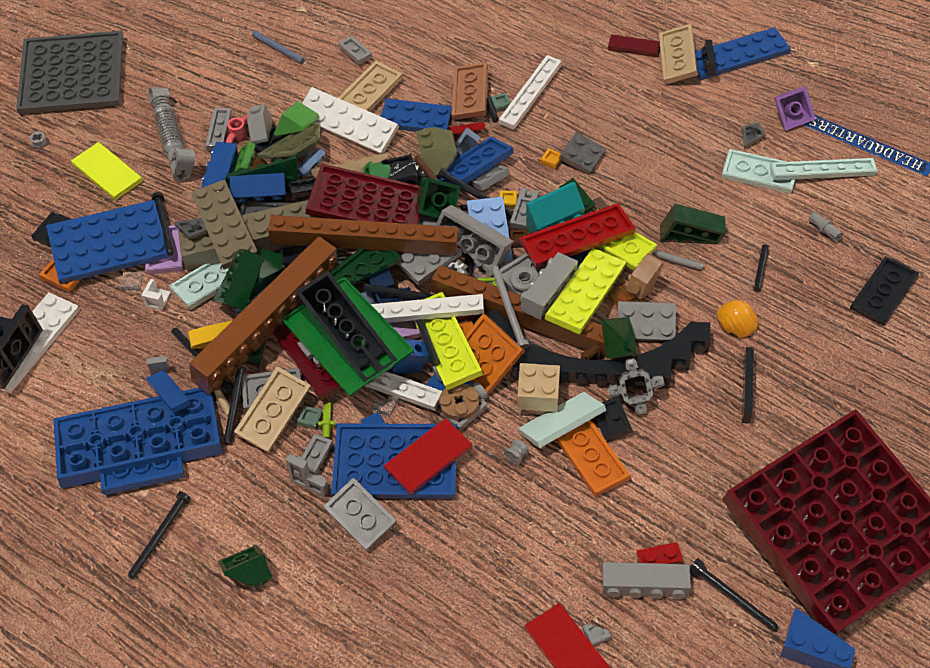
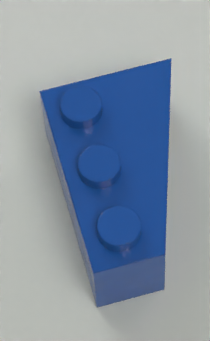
(815, 645)

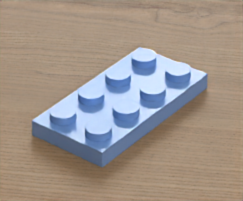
(491, 213)

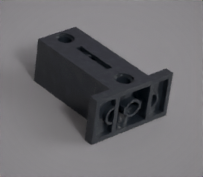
(16, 341)

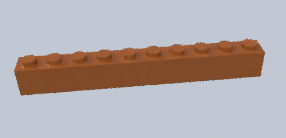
(364, 234)
(458, 284)

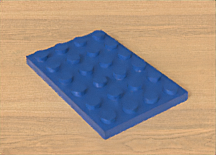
(106, 241)
(367, 447)

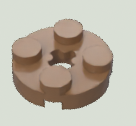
(455, 411)

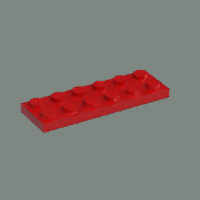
(577, 234)

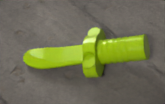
(326, 424)

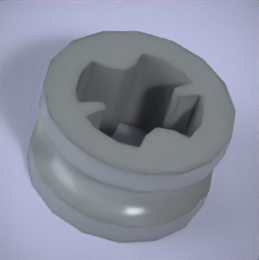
(38, 139)

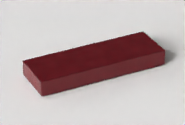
(633, 45)

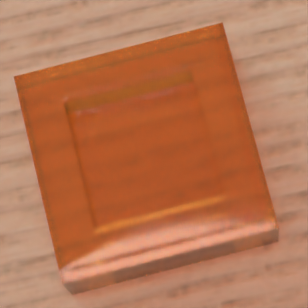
(620, 294)

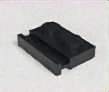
(41, 233)
(613, 421)

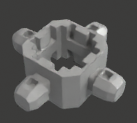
(640, 406)

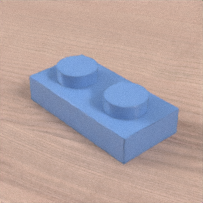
(311, 160)

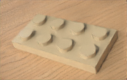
(678, 54)
(371, 86)
(272, 409)

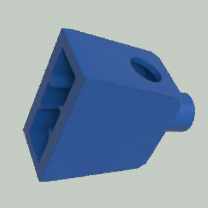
(415, 362)

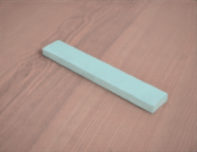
(823, 169)

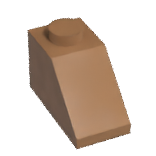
(644, 276)

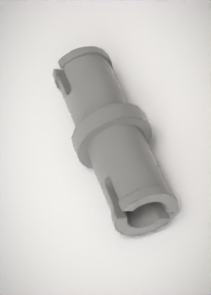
(825, 226)

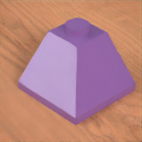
(794, 108)

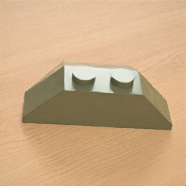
(296, 143)
(437, 148)

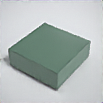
(500, 102)
(310, 417)

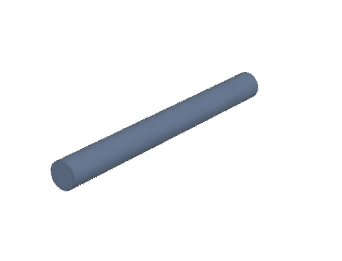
(277, 46)

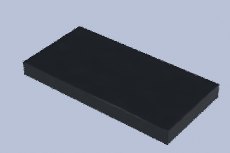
(884, 290)

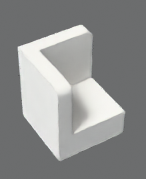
(155, 297)

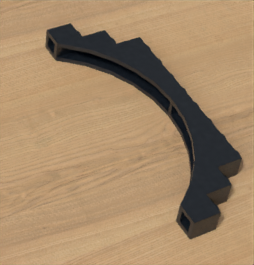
(657, 362)

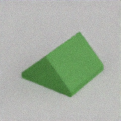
(295, 119)

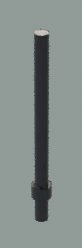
(227, 386)

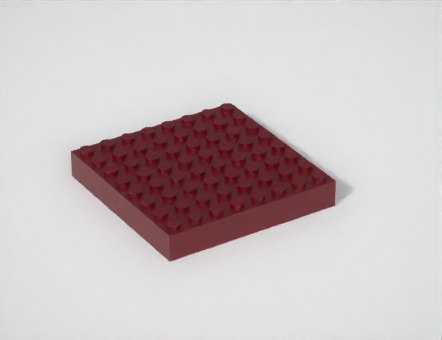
(838, 521)

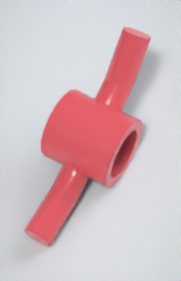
(236, 129)

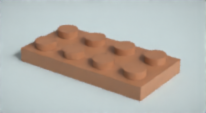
(470, 91)

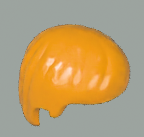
(737, 318)

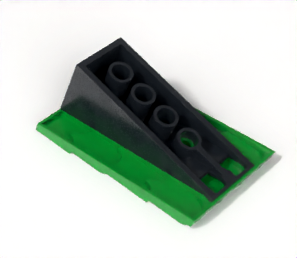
(345, 333)

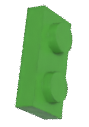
(245, 155)

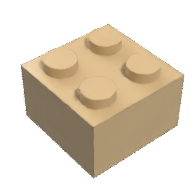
(538, 387)

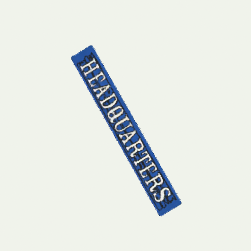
(870, 145)

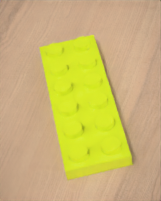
(585, 291)
(455, 355)

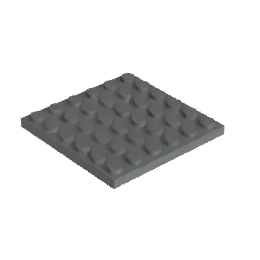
(70, 72)

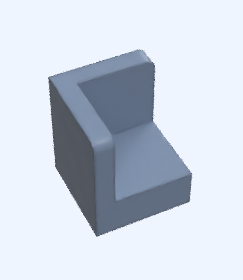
(466, 141)

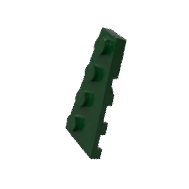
(286, 166)
(365, 264)

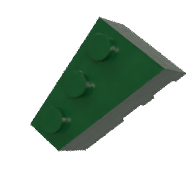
(692, 225)
(239, 280)

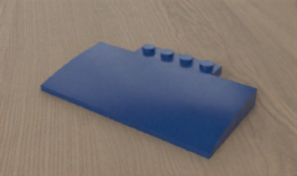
(135, 442)

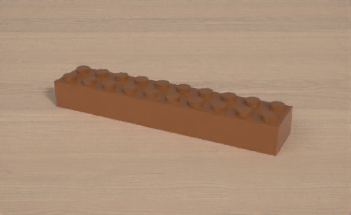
(260, 318)

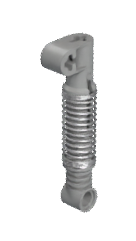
(169, 133)

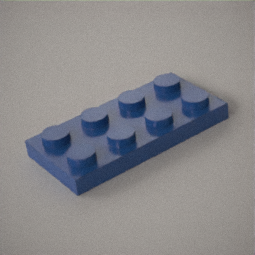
(416, 115)

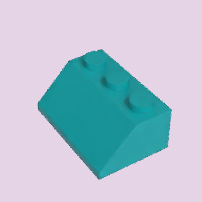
(554, 208)

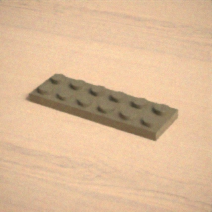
(222, 221)

